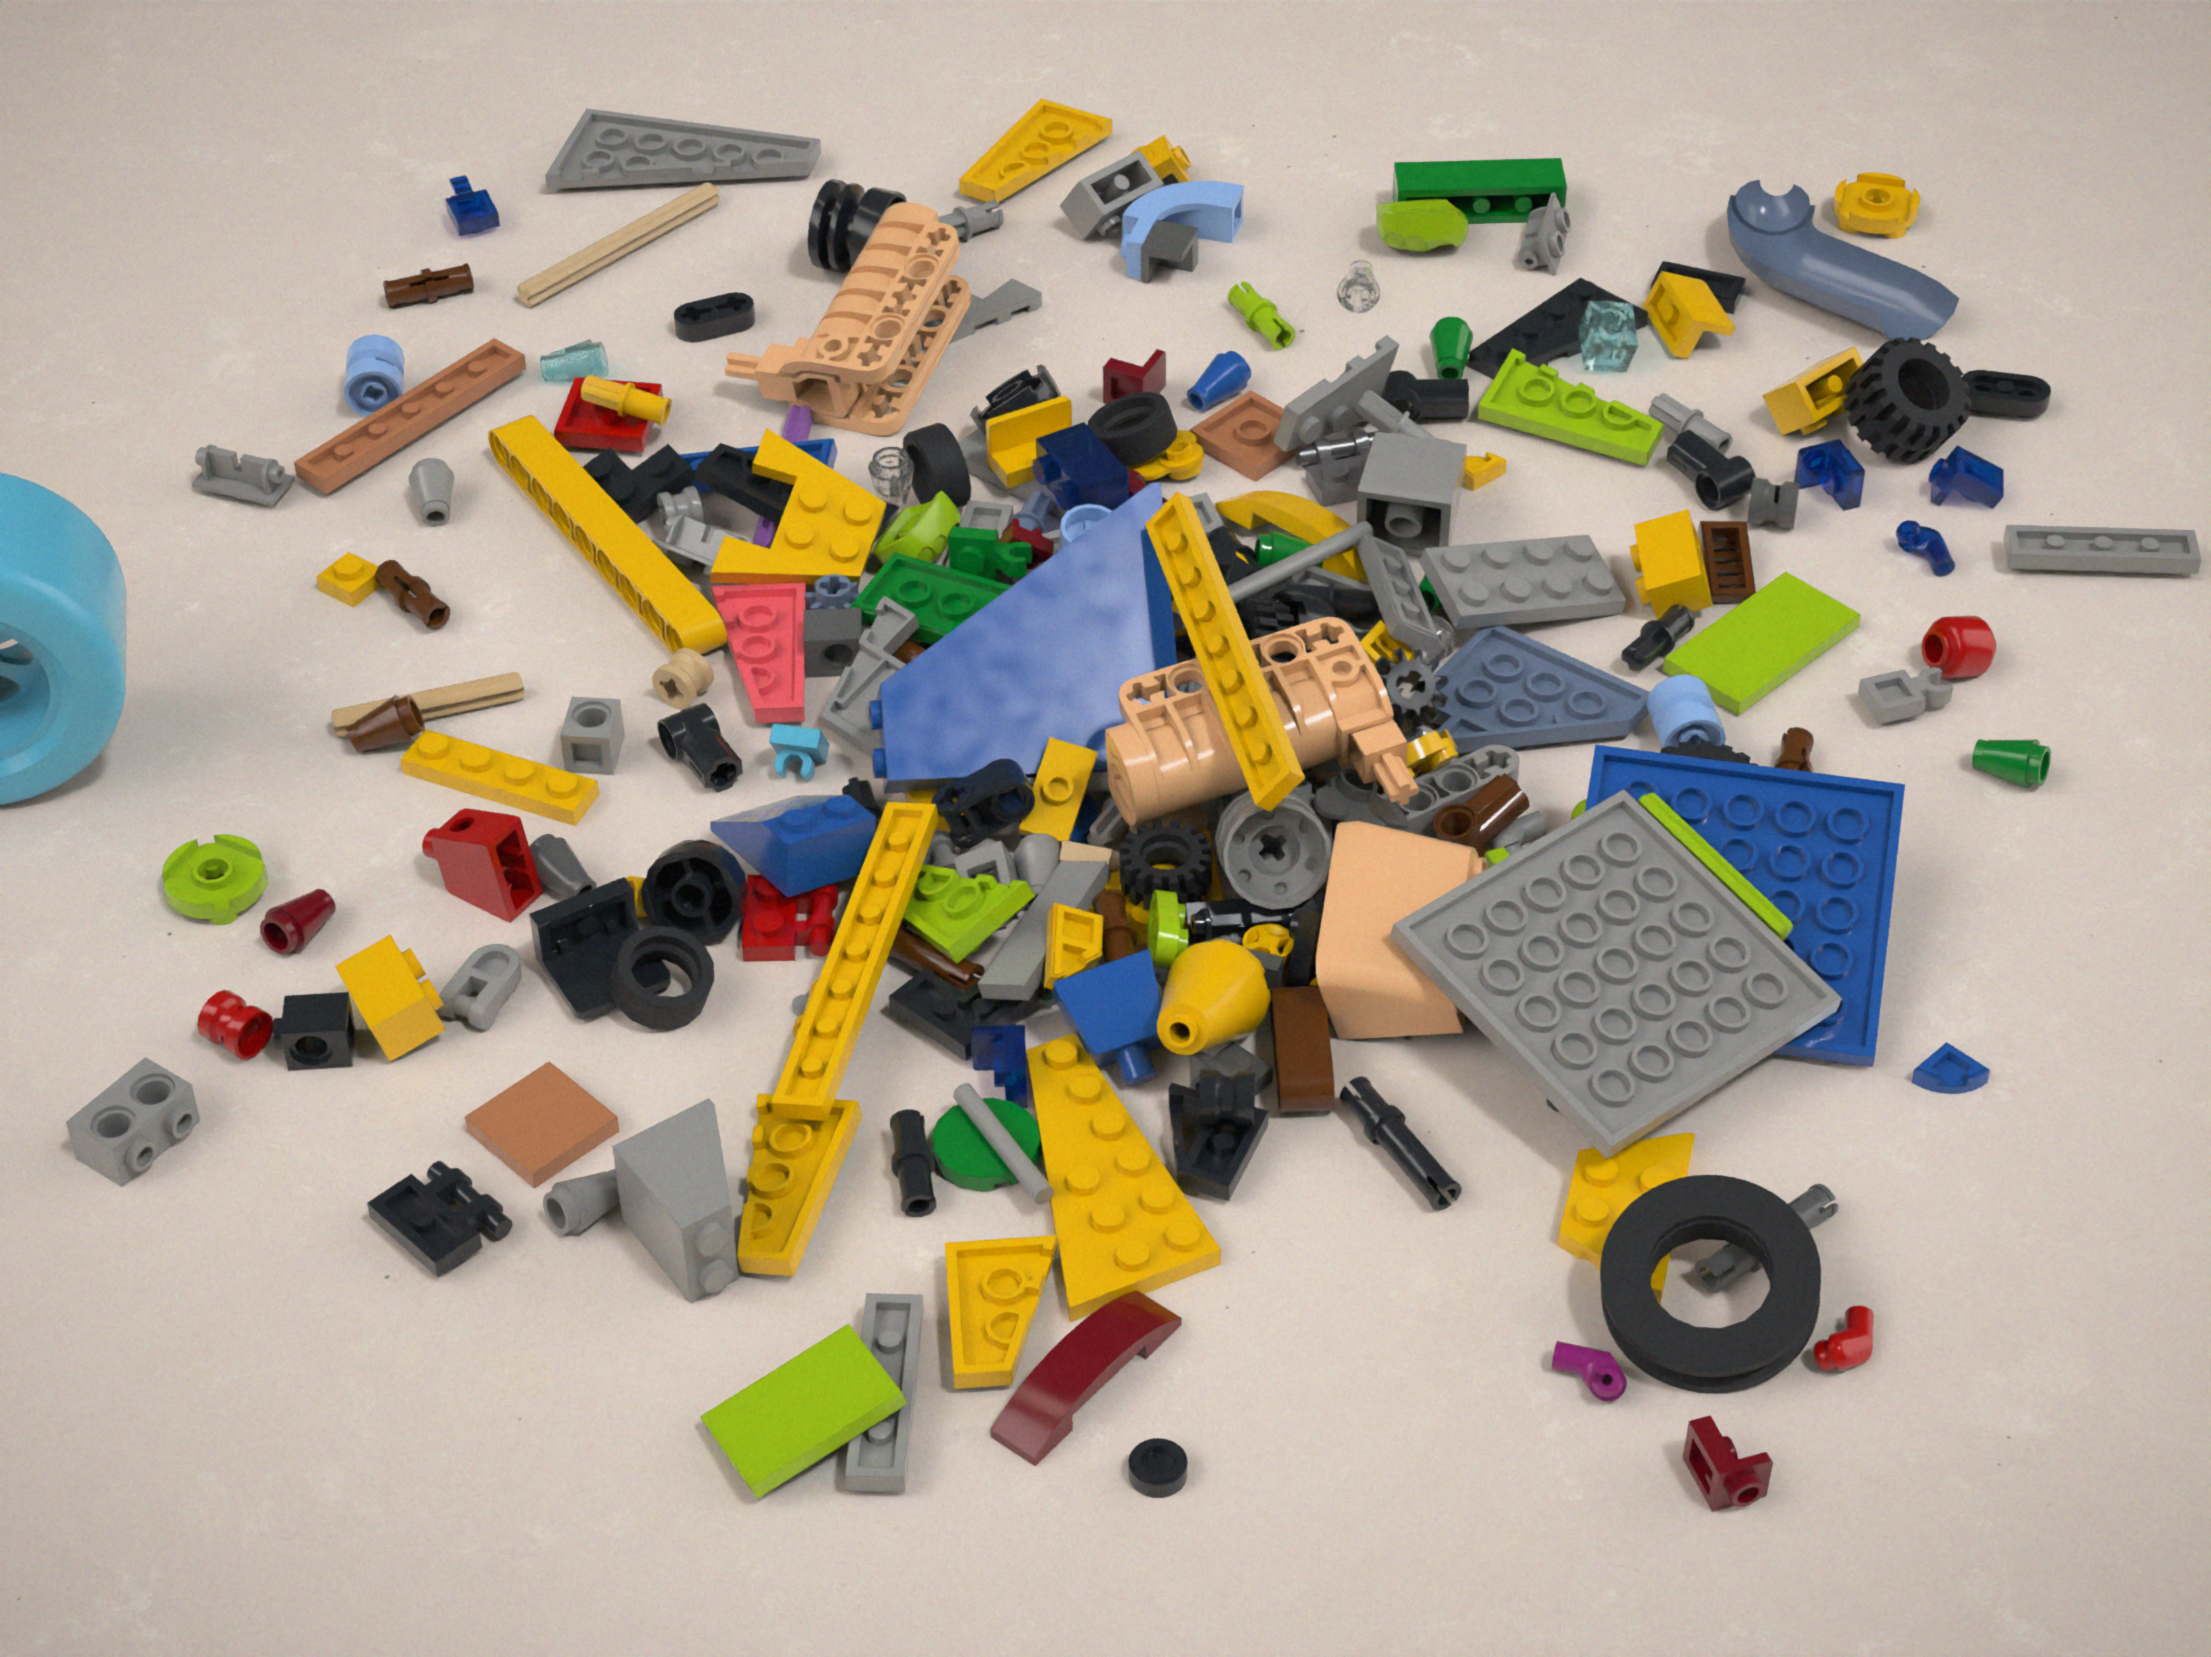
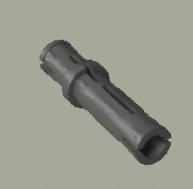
(1733, 1261)

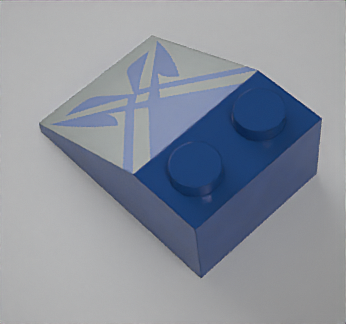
(801, 840)

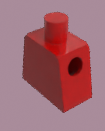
(486, 861)

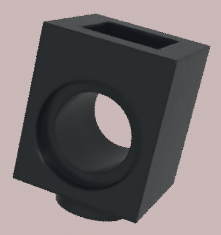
(316, 1031)

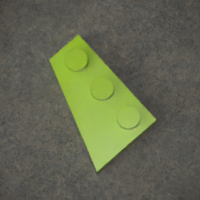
(961, 911)

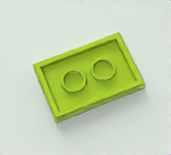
(803, 1410)

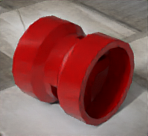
(240, 1027)

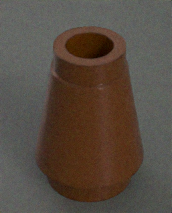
(388, 724)

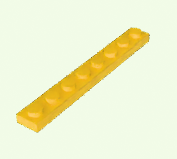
(1224, 653)
(855, 962)

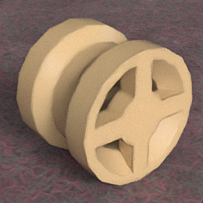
(682, 678)

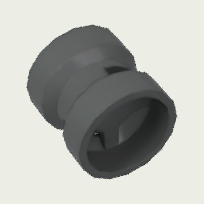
(1773, 503)

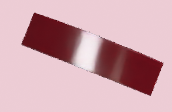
(1076, 1369)

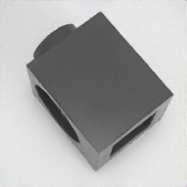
(831, 640)

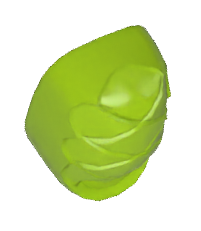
(1421, 224)
(919, 530)

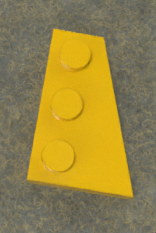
(993, 1304)

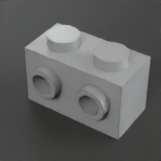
(1103, 197)

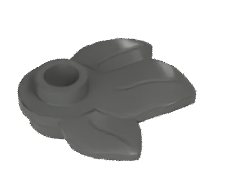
(1352, 800)

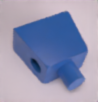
(1115, 1013)

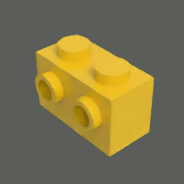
(1813, 393)
(1671, 564)
(391, 998)

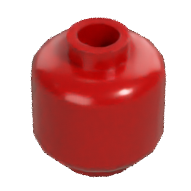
(1959, 646)

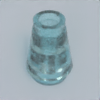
(575, 361)

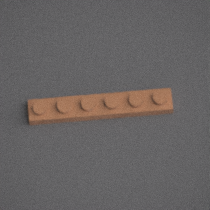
(409, 416)

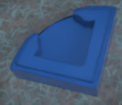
(1950, 1072)

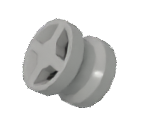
(684, 503)

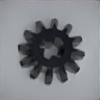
(1426, 685)

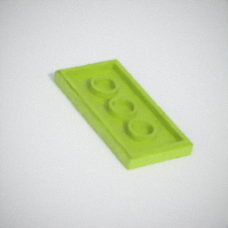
(1763, 642)

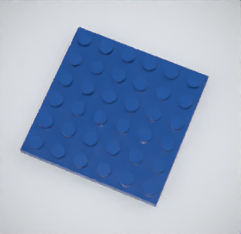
(1810, 846)

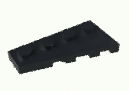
(1546, 329)
(730, 474)

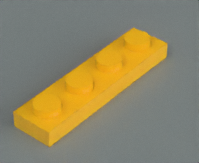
(500, 777)

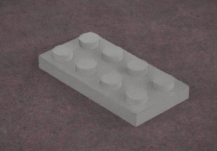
(1522, 581)

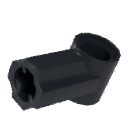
(1427, 396)
(1715, 477)
(698, 741)

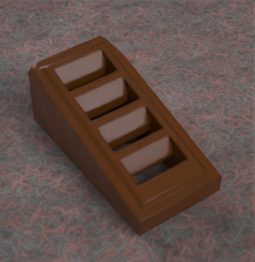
(1727, 536)

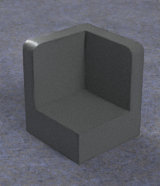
(1169, 246)

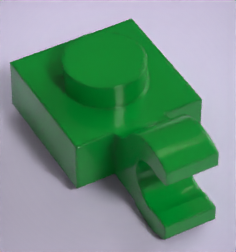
(982, 554)

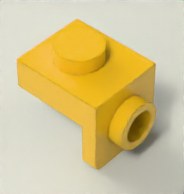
(1166, 159)

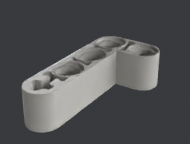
(1451, 785)

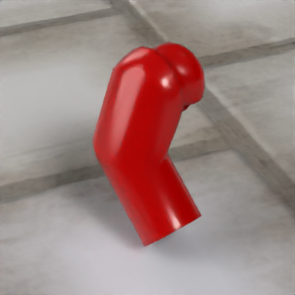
(1850, 1346)

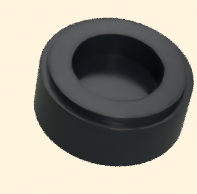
(1158, 1468)

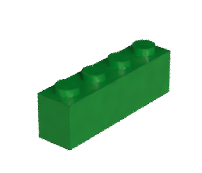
(1484, 188)

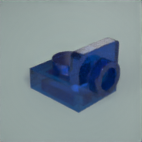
(1834, 469)
(1969, 475)
(1004, 1051)

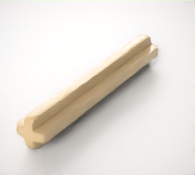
(443, 700)

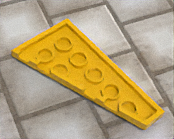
(1113, 1200)

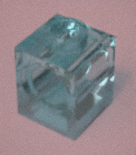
(1608, 336)

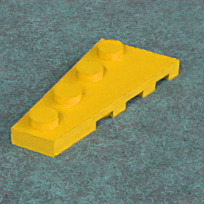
(790, 1183)

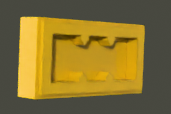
(1059, 790)

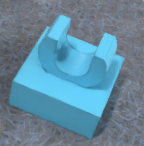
(800, 744)

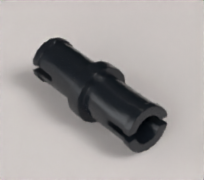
(912, 1163)

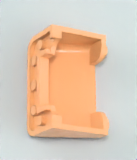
(1360, 971)

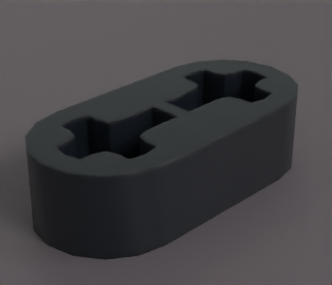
(714, 317)

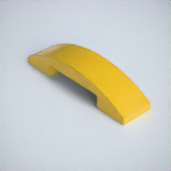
(1298, 517)

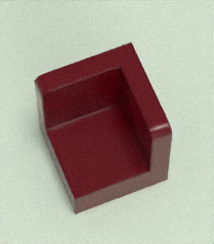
(1127, 378)

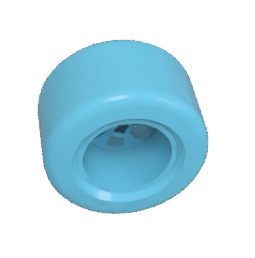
(69, 614)

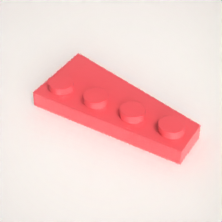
(767, 645)

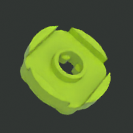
(218, 898)

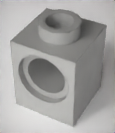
(592, 735)

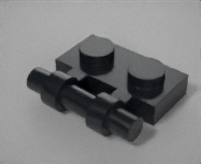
(429, 1227)

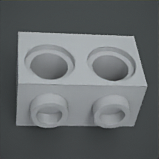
(133, 1121)

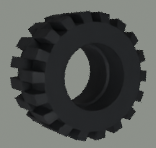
(1907, 400)

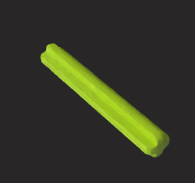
(1717, 865)

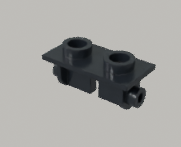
(1230, 918)

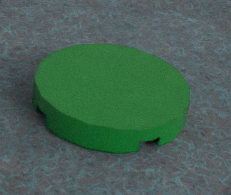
(968, 1157)

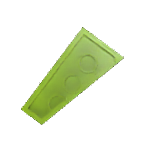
(1554, 409)

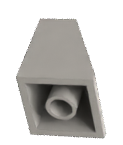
(1412, 490)
(680, 1200)

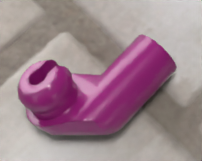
(1595, 1368)

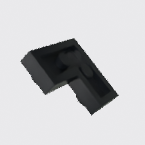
(638, 488)
(950, 1014)

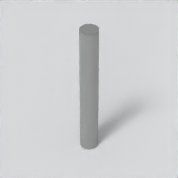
(1003, 1143)

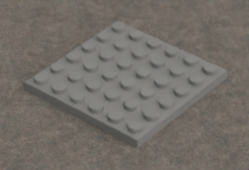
(1615, 971)

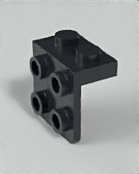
(580, 942)

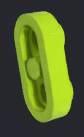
(1165, 929)

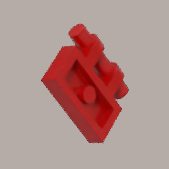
(773, 926)

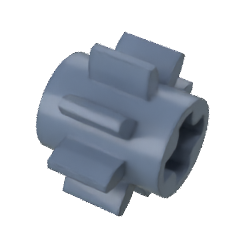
(832, 592)

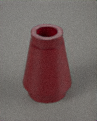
(295, 922)

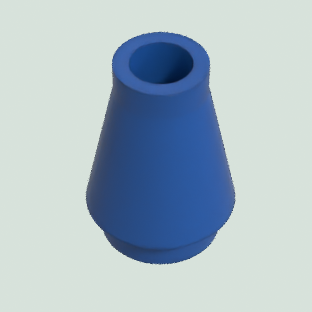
(1221, 379)

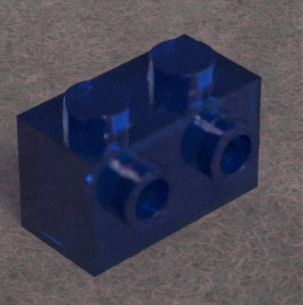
(1080, 469)

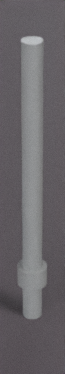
(1291, 565)

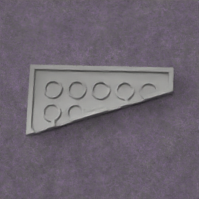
(640, 149)

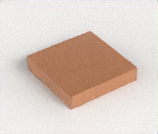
(1244, 436)
(541, 1124)

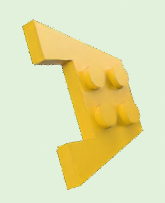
(822, 532)

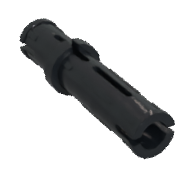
(1386, 1127)

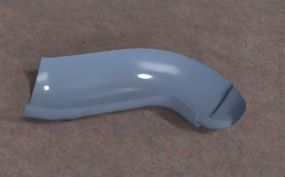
(1787, 252)

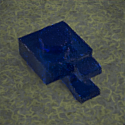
(470, 210)

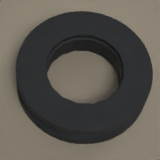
(1705, 1356)

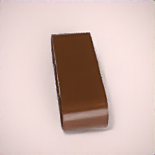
(1301, 1049)

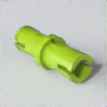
(1261, 315)

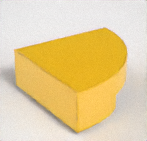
(1483, 470)

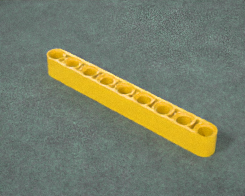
(607, 537)

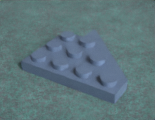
(1529, 694)

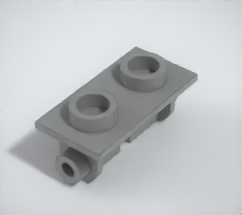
(1545, 236)
(251, 479)
(687, 541)

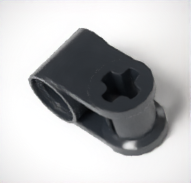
(983, 803)

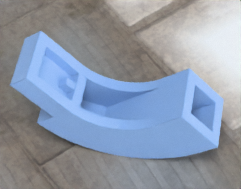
(1208, 205)

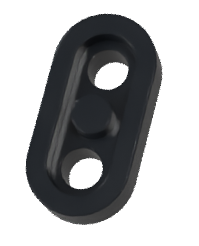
(2007, 393)

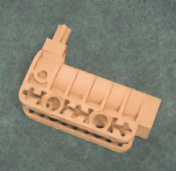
(873, 329)
(1328, 701)

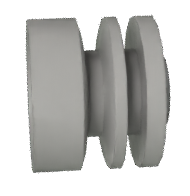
(1276, 877)

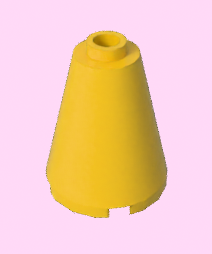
(1212, 997)

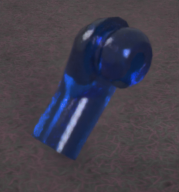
(1926, 544)

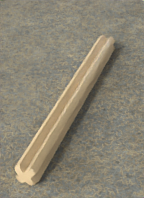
(617, 244)

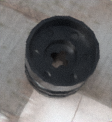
(844, 221)

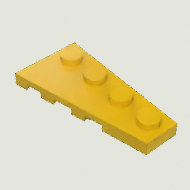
(1032, 148)

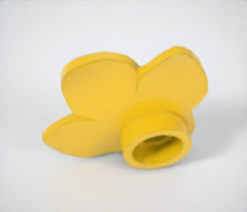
(1179, 461)

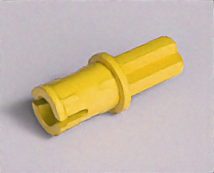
(626, 399)

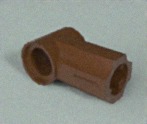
(1482, 814)

